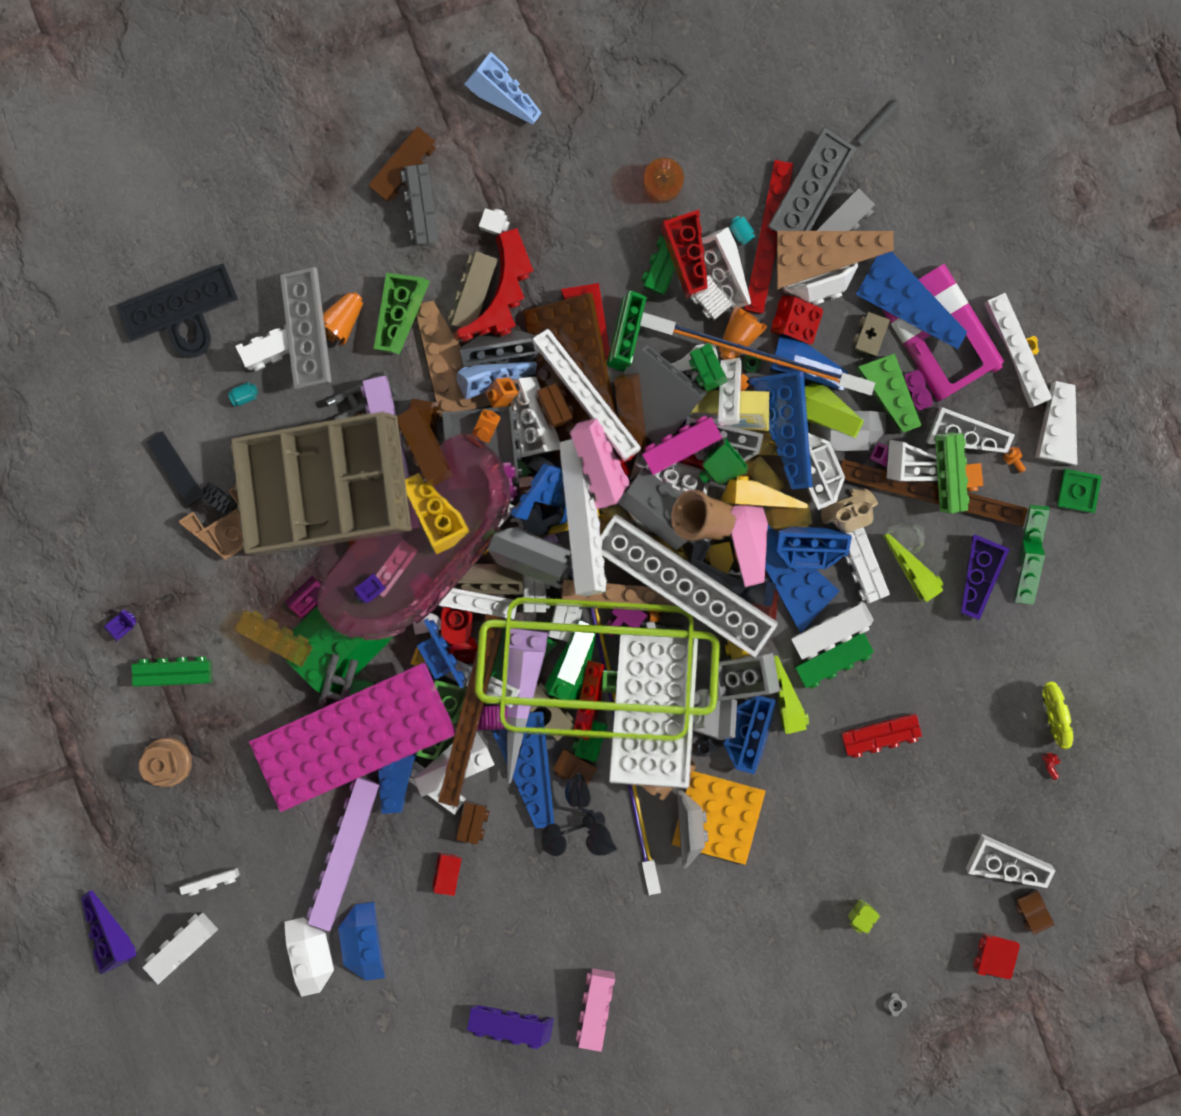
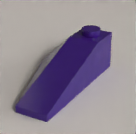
(110, 941)

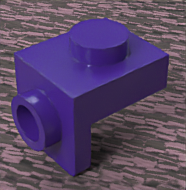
(369, 589)
(120, 625)

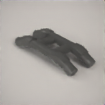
(349, 395)
(330, 677)

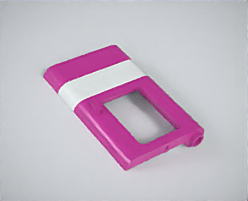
(947, 292)

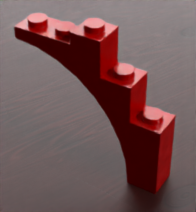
(514, 266)

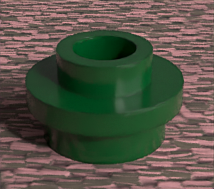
(747, 367)

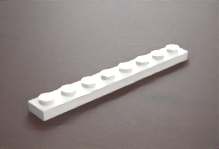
(586, 394)

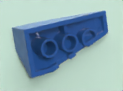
(803, 353)

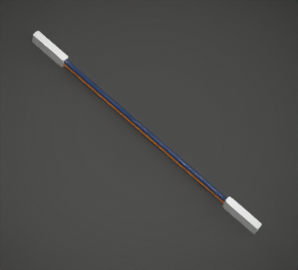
(847, 381)

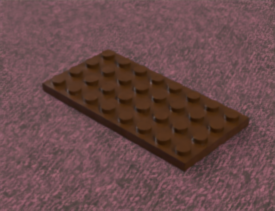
(578, 332)

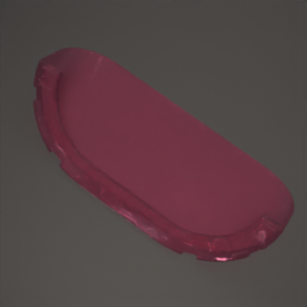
(406, 560)

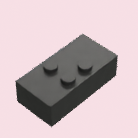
(652, 505)

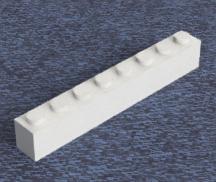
(582, 524)

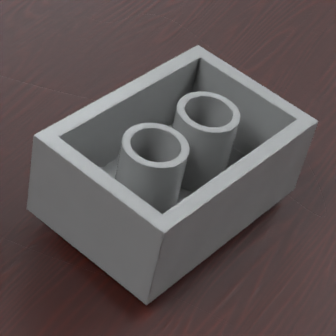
(747, 677)

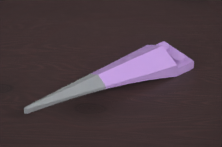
(524, 666)

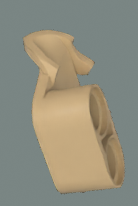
(861, 501)

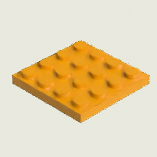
(730, 815)

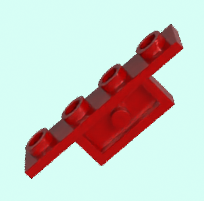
(590, 692)

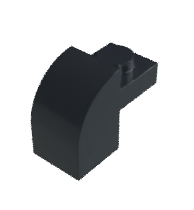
(540, 522)

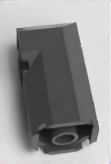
(531, 555)

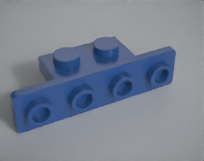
(437, 657)

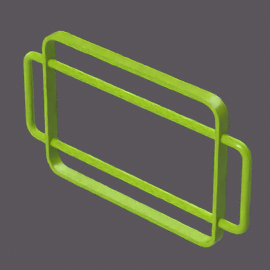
(508, 624)

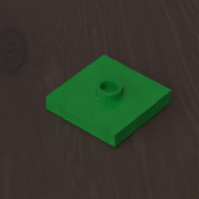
(1079, 491)

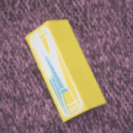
(753, 409)

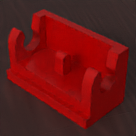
(446, 874)

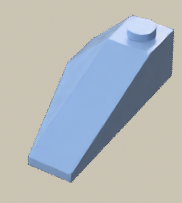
(495, 86)
(478, 378)

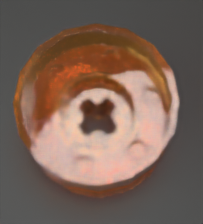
(654, 186)

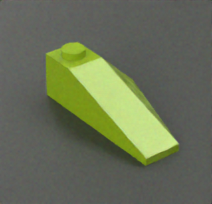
(830, 411)
(919, 576)
(791, 711)

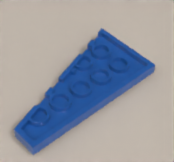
(900, 293)
(789, 424)
(801, 589)
(532, 771)
(394, 783)

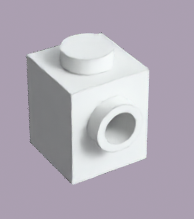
(494, 221)

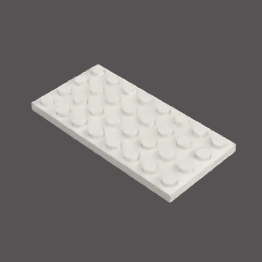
(653, 673)

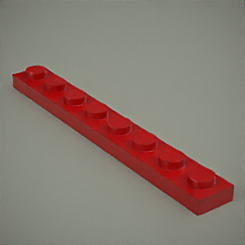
(767, 238)

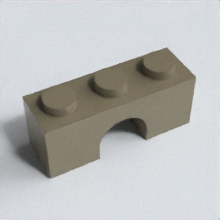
(559, 719)

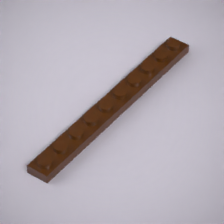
(929, 493)
(469, 722)

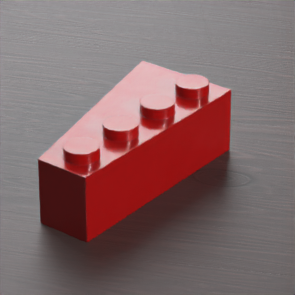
(686, 251)
(595, 290)

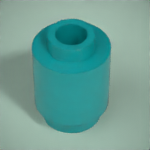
(741, 230)
(243, 394)

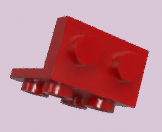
(797, 319)
(996, 956)

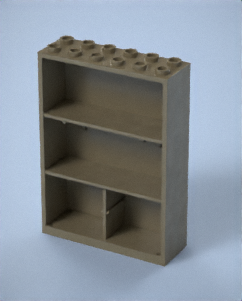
(321, 484)

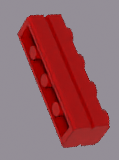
(881, 734)

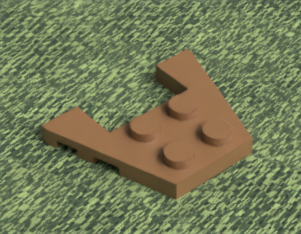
(221, 536)

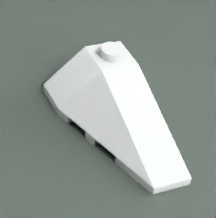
(433, 775)

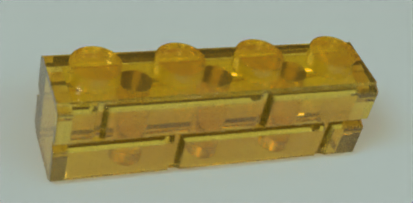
(273, 638)

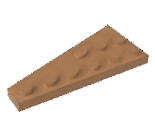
(815, 253)
(444, 361)

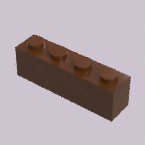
(411, 152)
(631, 407)
(424, 446)

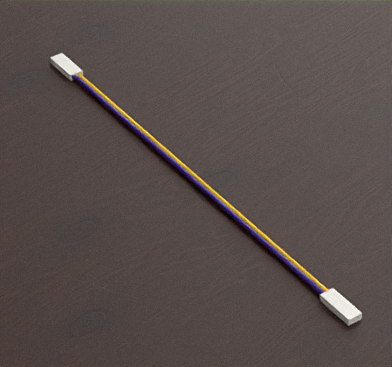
(648, 866)

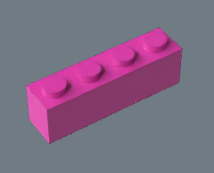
(682, 445)

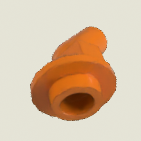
(1013, 456)

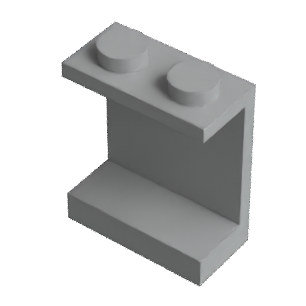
(719, 723)

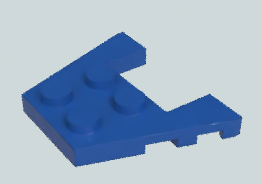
(546, 489)

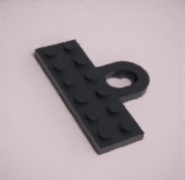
(179, 303)

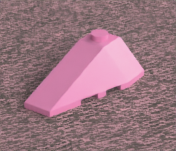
(750, 542)

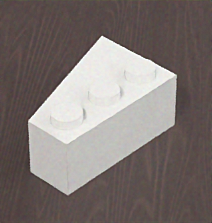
(910, 463)

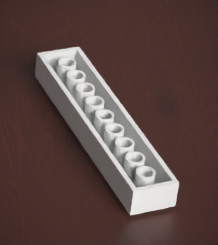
(686, 586)

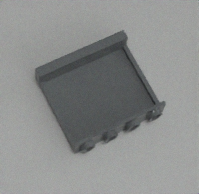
(665, 393)
(503, 439)

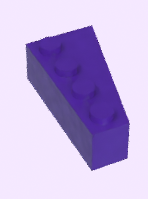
(982, 572)
(510, 1026)

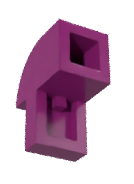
(631, 617)

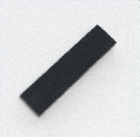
(175, 468)

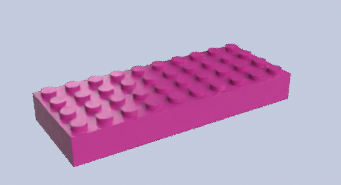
(352, 737)

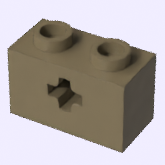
(878, 326)

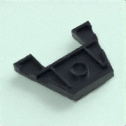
(699, 551)

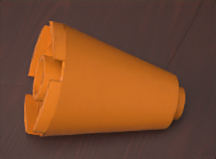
(341, 317)
(741, 330)

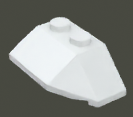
(822, 286)
(826, 473)
(308, 955)

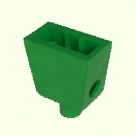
(722, 463)

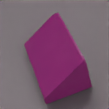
(305, 597)

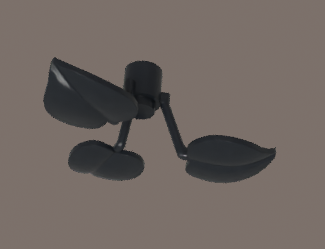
(599, 839)

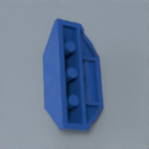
(812, 547)
(751, 733)
(361, 942)

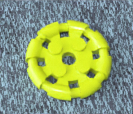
(1058, 715)

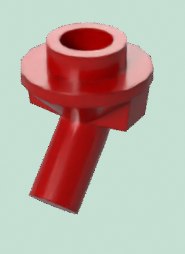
(1051, 760)

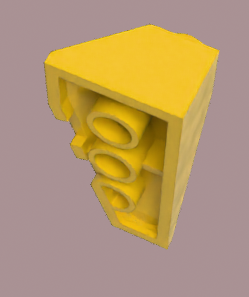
(753, 493)
(439, 519)

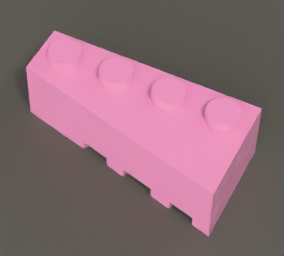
(599, 463)
(596, 1009)

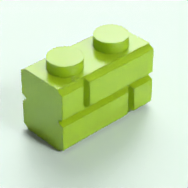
(863, 917)

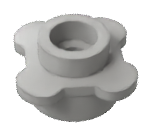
(895, 1010)

